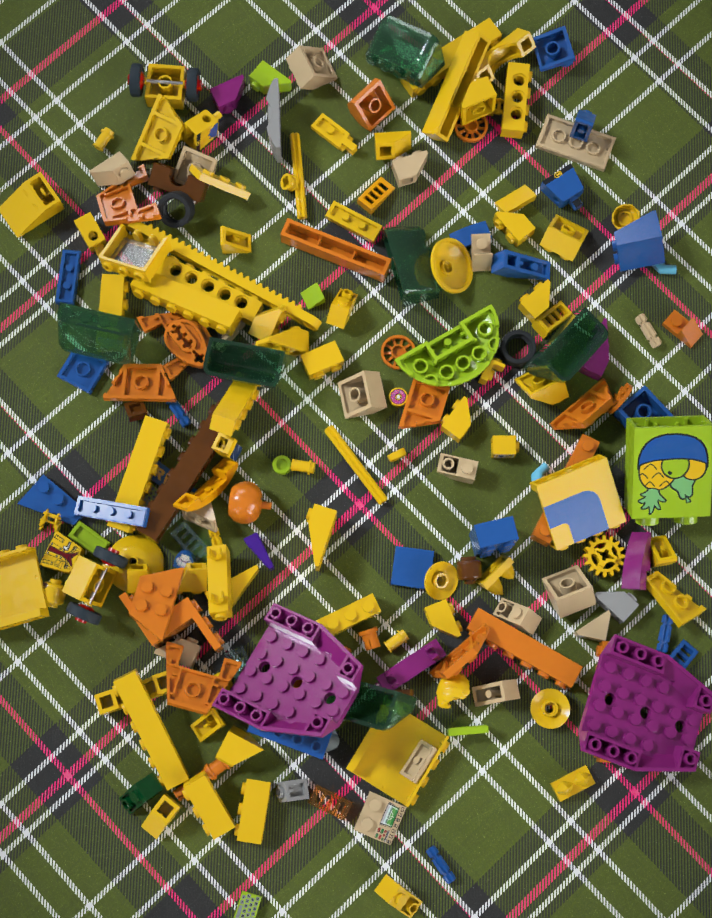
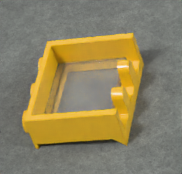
(134, 255)

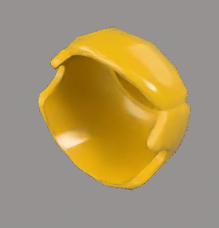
(624, 215)

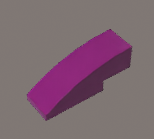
(637, 561)

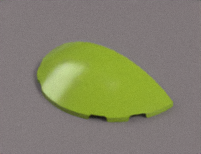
(456, 354)

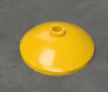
(451, 265)
(143, 551)

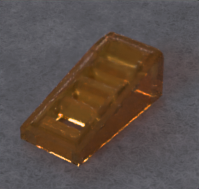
(345, 810)

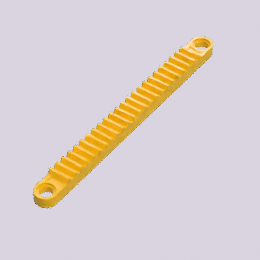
(233, 279)

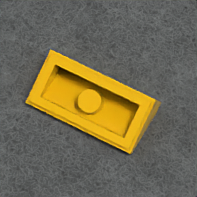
(516, 200)

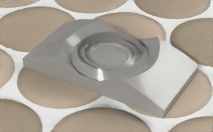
(274, 121)

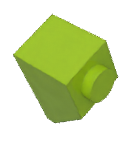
(263, 76)

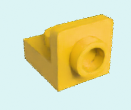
(488, 373)

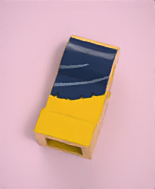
(229, 448)

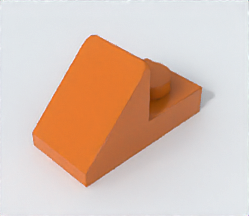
(684, 330)

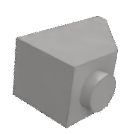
(618, 603)

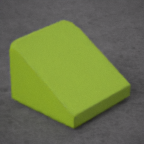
(313, 296)

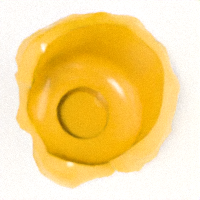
(452, 689)

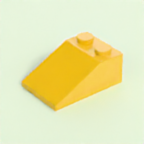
(321, 524)

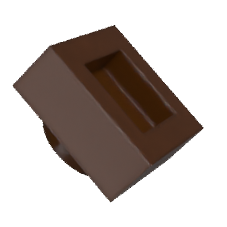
(135, 410)

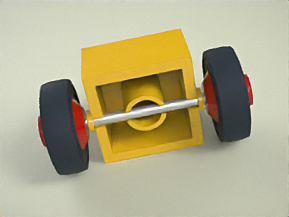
(166, 80)
(91, 583)

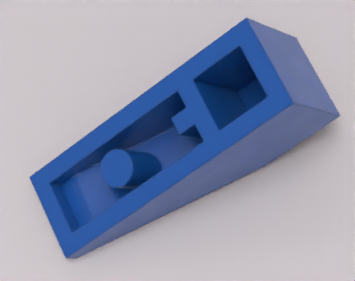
(518, 265)

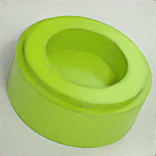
(281, 465)

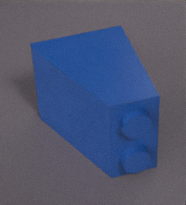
(639, 243)

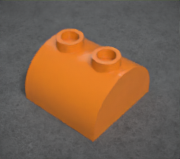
(371, 105)

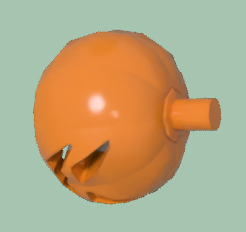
(246, 502)

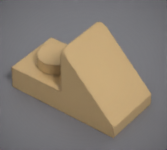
(481, 252)
(203, 517)

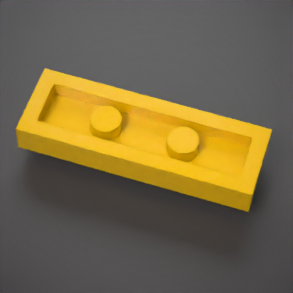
(353, 222)

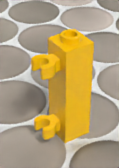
(219, 582)

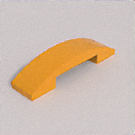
(222, 475)

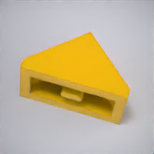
(234, 241)
(661, 552)
(208, 724)

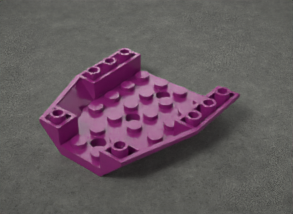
(295, 651)
(640, 679)

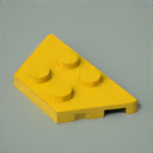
(160, 133)

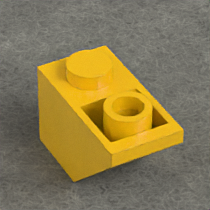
(391, 144)
(514, 226)
(537, 302)
(341, 308)
(268, 322)
(458, 421)
(441, 618)
(161, 816)
(398, 896)

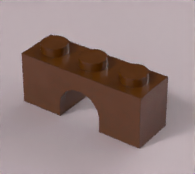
(163, 179)

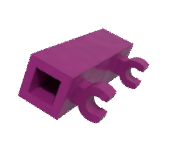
(411, 666)

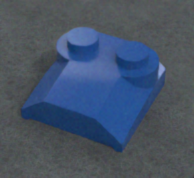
(554, 49)

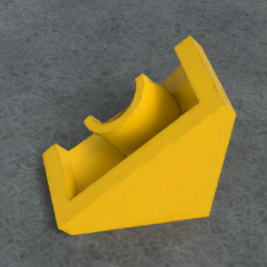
(237, 747)

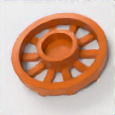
(471, 128)
(396, 351)
(620, 397)

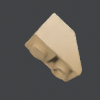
(408, 168)
(457, 468)
(517, 616)

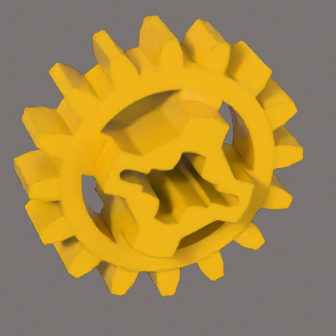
(596, 554)

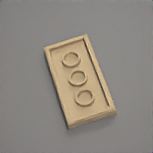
(555, 140)

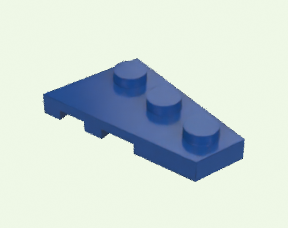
(49, 496)

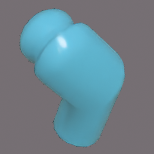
(665, 269)
(540, 471)

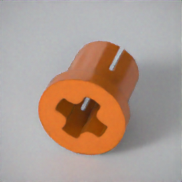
(370, 638)

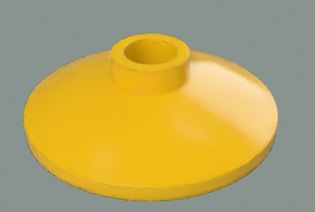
(447, 580)
(560, 707)

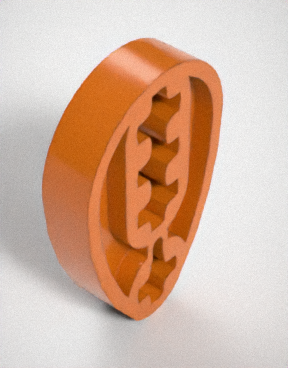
(177, 347)

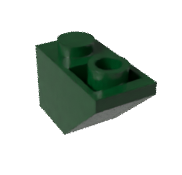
(141, 793)

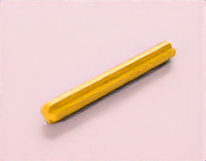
(298, 171)
(355, 464)

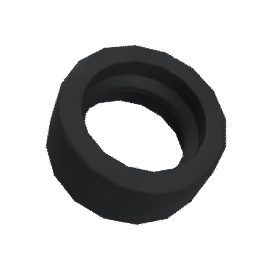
(188, 204)
(519, 334)

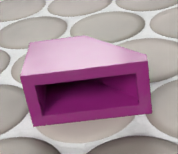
(228, 94)

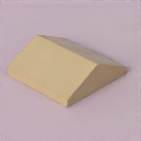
(190, 156)

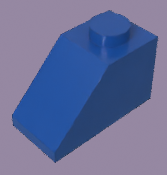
(583, 125)

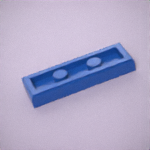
(68, 277)

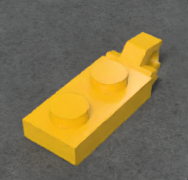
(334, 134)

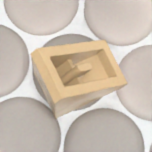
(596, 629)

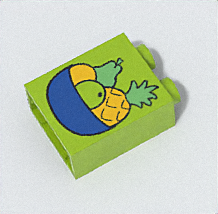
(668, 469)

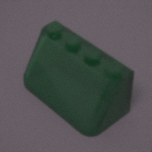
(405, 51)
(411, 264)
(97, 334)
(568, 348)
(244, 363)
(378, 707)

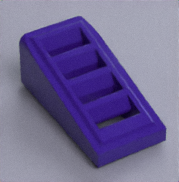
(257, 547)

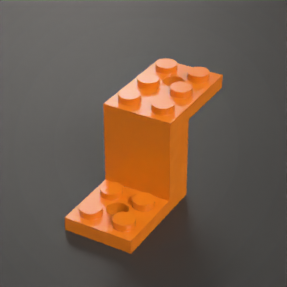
(182, 616)

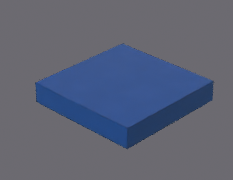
(82, 371)
(411, 567)

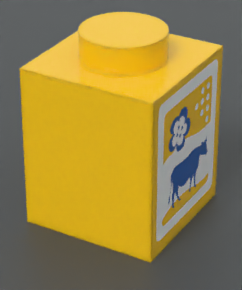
(504, 446)

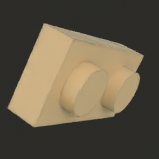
(418, 761)

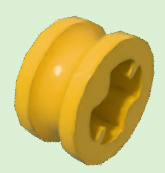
(289, 182)

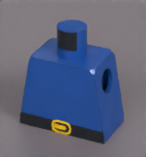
(564, 188)

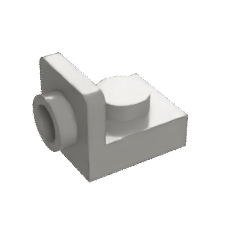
(292, 790)

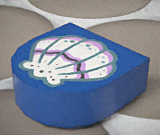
(182, 558)

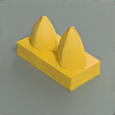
(490, 577)
(572, 783)

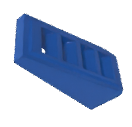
(688, 648)

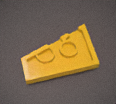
(220, 182)
(675, 604)

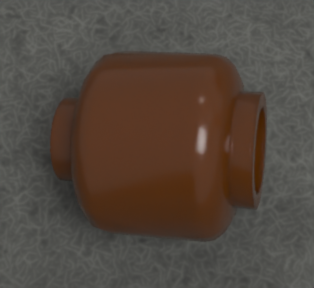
(469, 569)

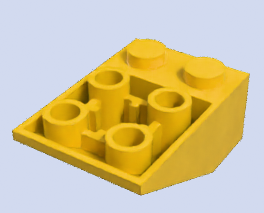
(30, 205)

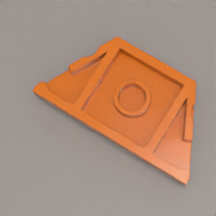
(141, 384)
(423, 405)
(586, 408)
(155, 600)
(464, 653)

